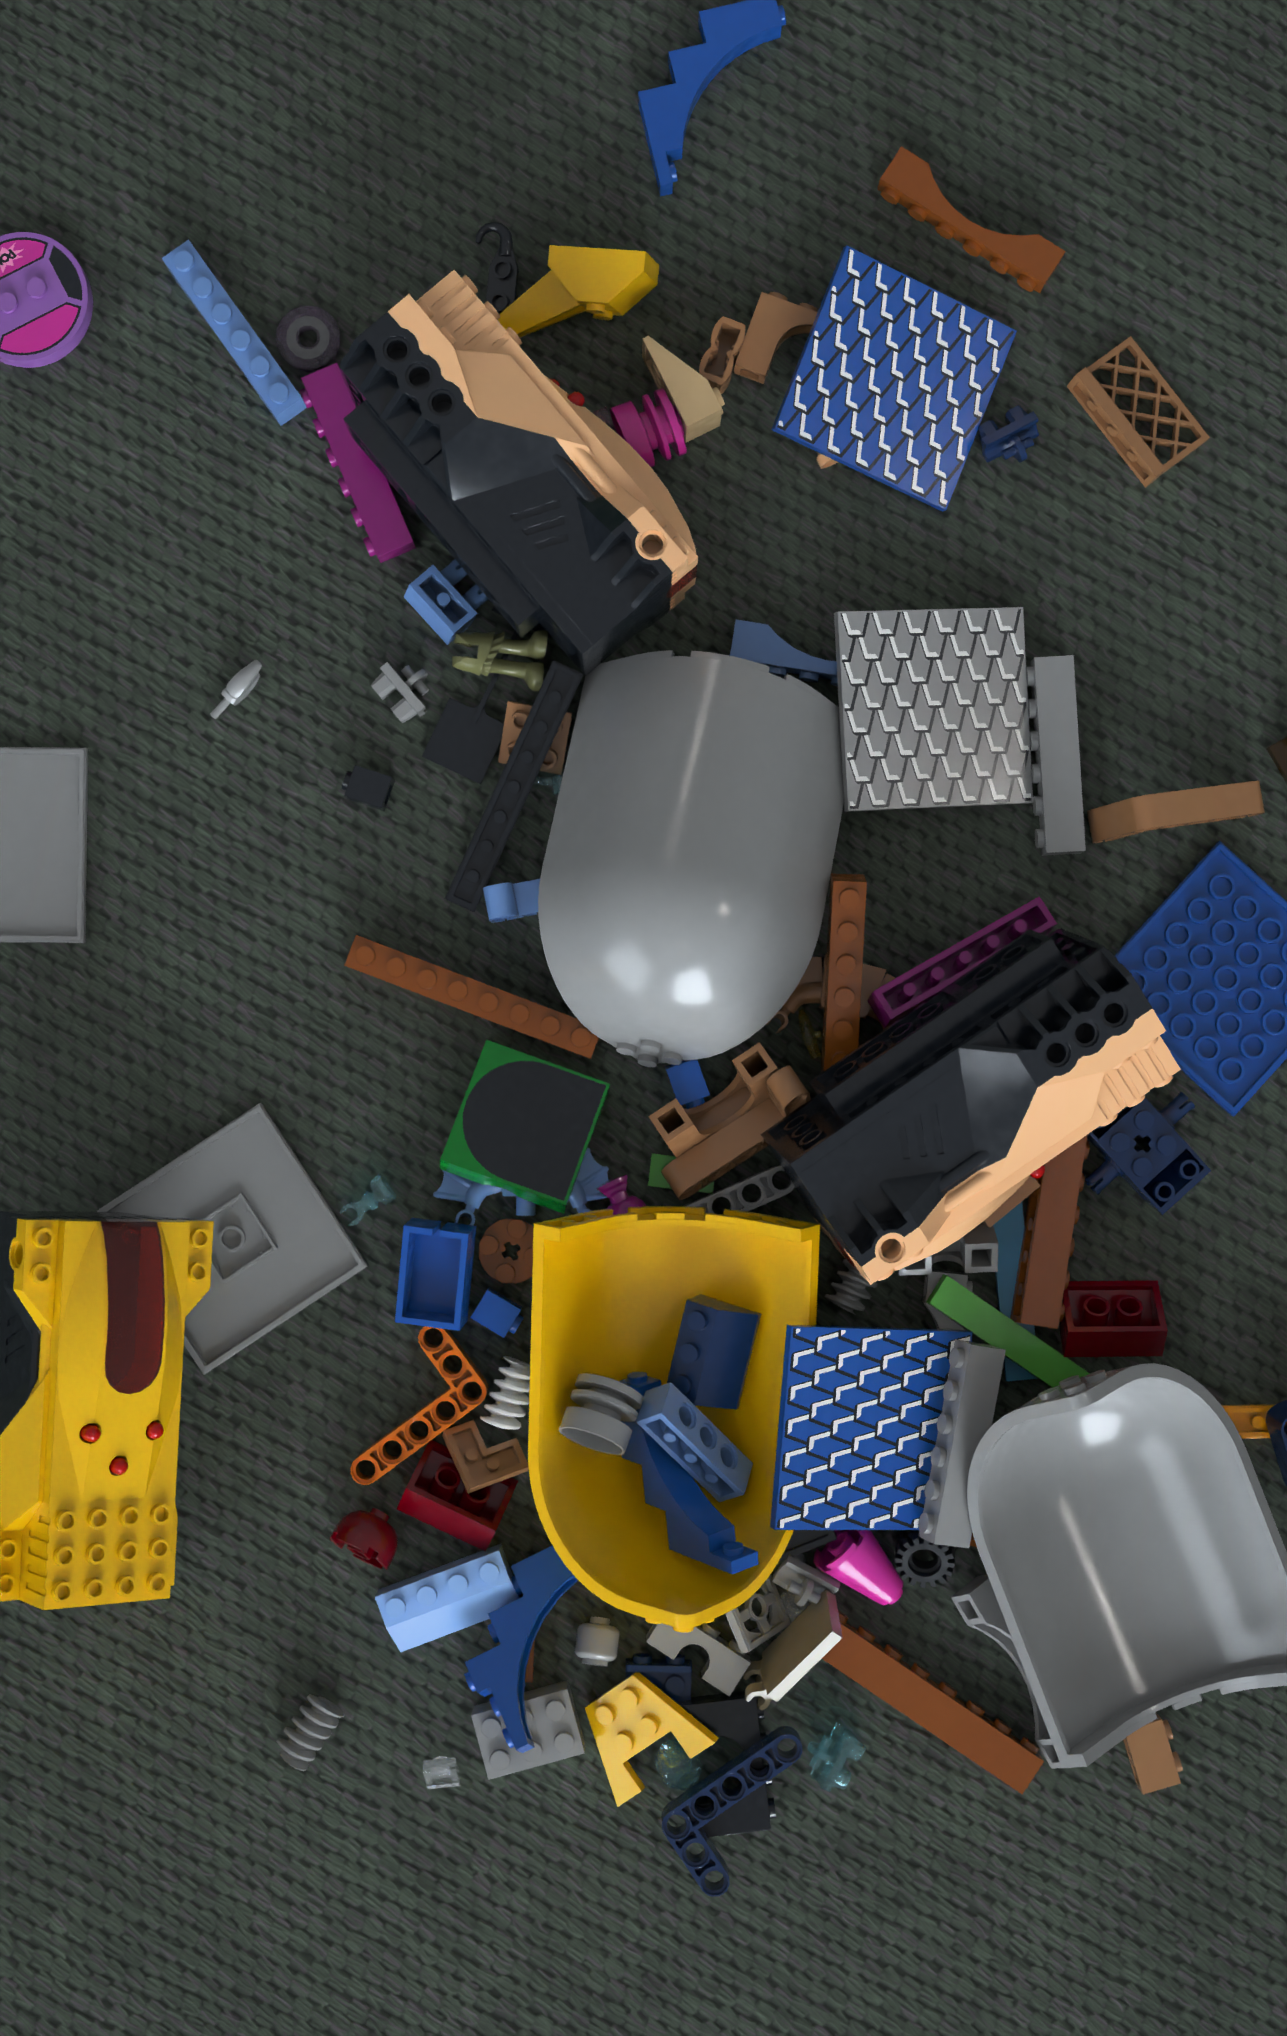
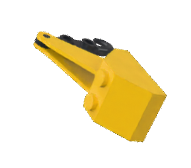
(579, 281)

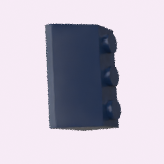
(713, 1352)

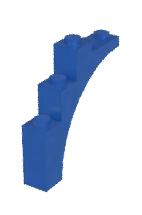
(503, 1668)

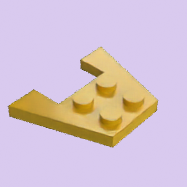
(632, 1719)

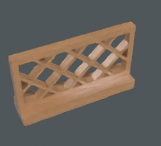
(1114, 421)

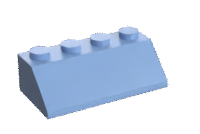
(446, 1598)

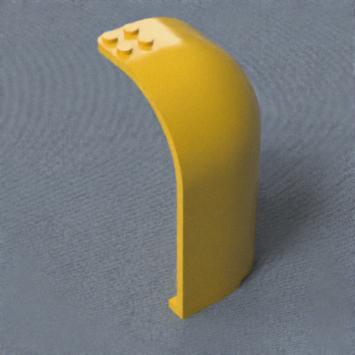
(612, 1306)

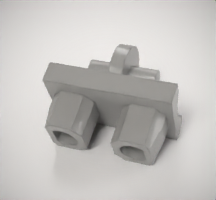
(389, 681)
(803, 1580)

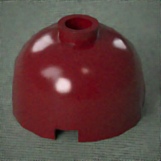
(367, 1537)

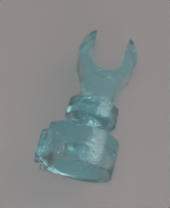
(381, 1192)

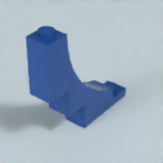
(668, 108)
(692, 1521)

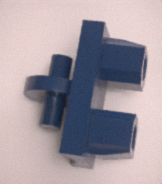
(1010, 439)

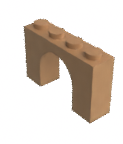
(770, 326)
(688, 1127)

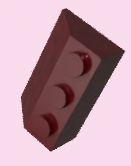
(1113, 1319)
(441, 1500)

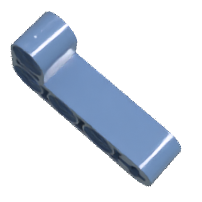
(511, 900)

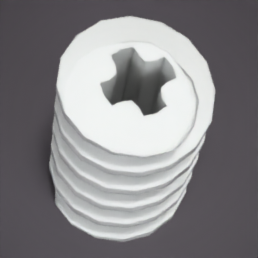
(510, 1395)

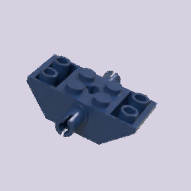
(1161, 1169)

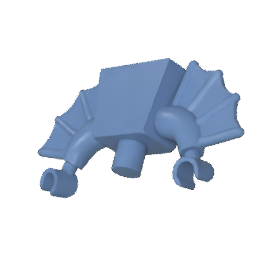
(473, 1193)

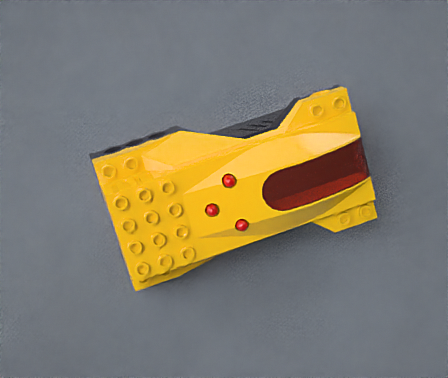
(92, 1401)

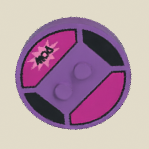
(42, 300)

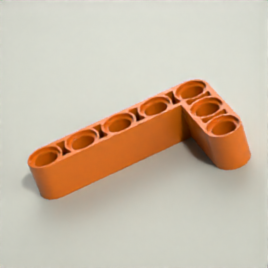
(429, 1413)

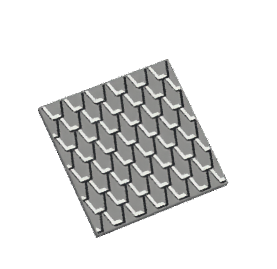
(933, 708)

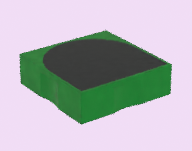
(524, 1126)

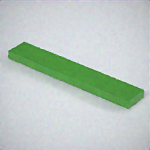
(1002, 1332)

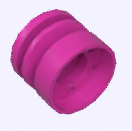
(652, 428)

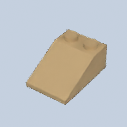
(686, 389)

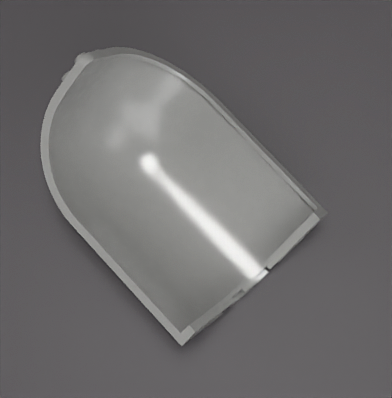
(689, 851)
(1128, 1552)

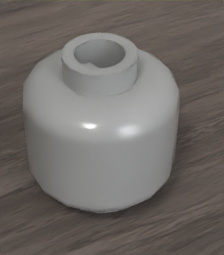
(597, 1642)

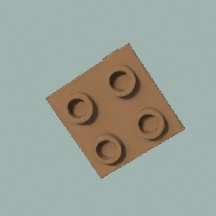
(514, 721)

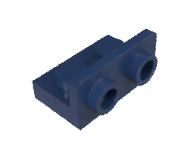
(667, 1674)

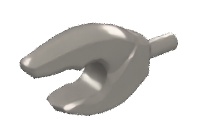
(239, 687)

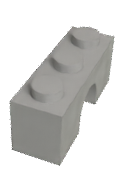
(974, 1251)
(725, 1660)

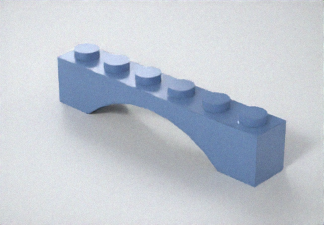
(234, 332)
(762, 645)

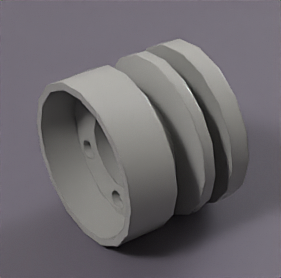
(599, 1418)

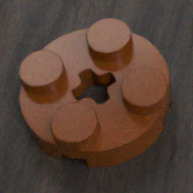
(492, 1244)

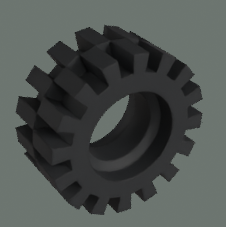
(923, 1570)

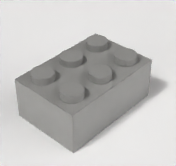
(552, 1725)

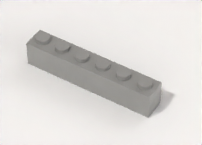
(1056, 755)
(964, 1419)

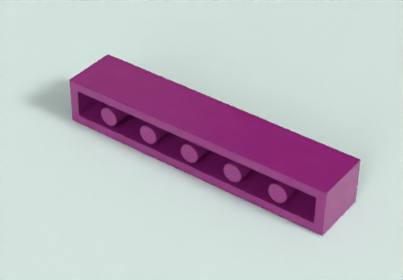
(361, 477)
(925, 980)

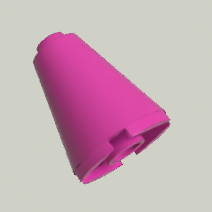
(861, 1565)

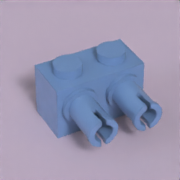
(441, 603)

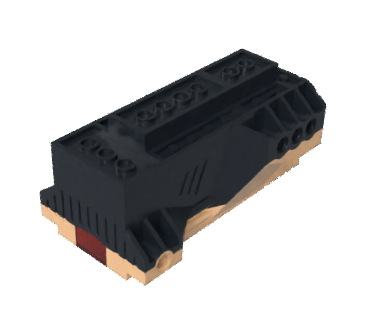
(516, 474)
(970, 1098)

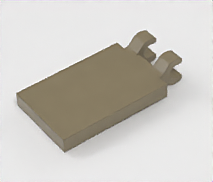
(795, 1651)

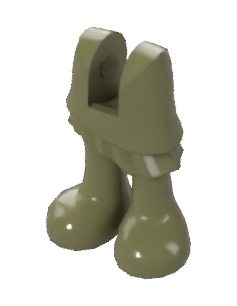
(490, 645)

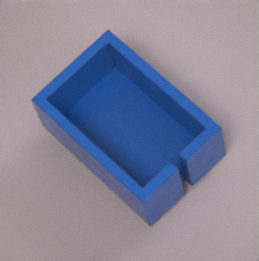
(435, 1274)

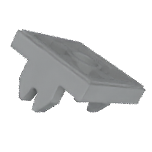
(766, 1629)

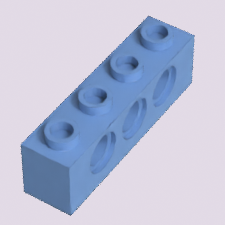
(694, 1442)

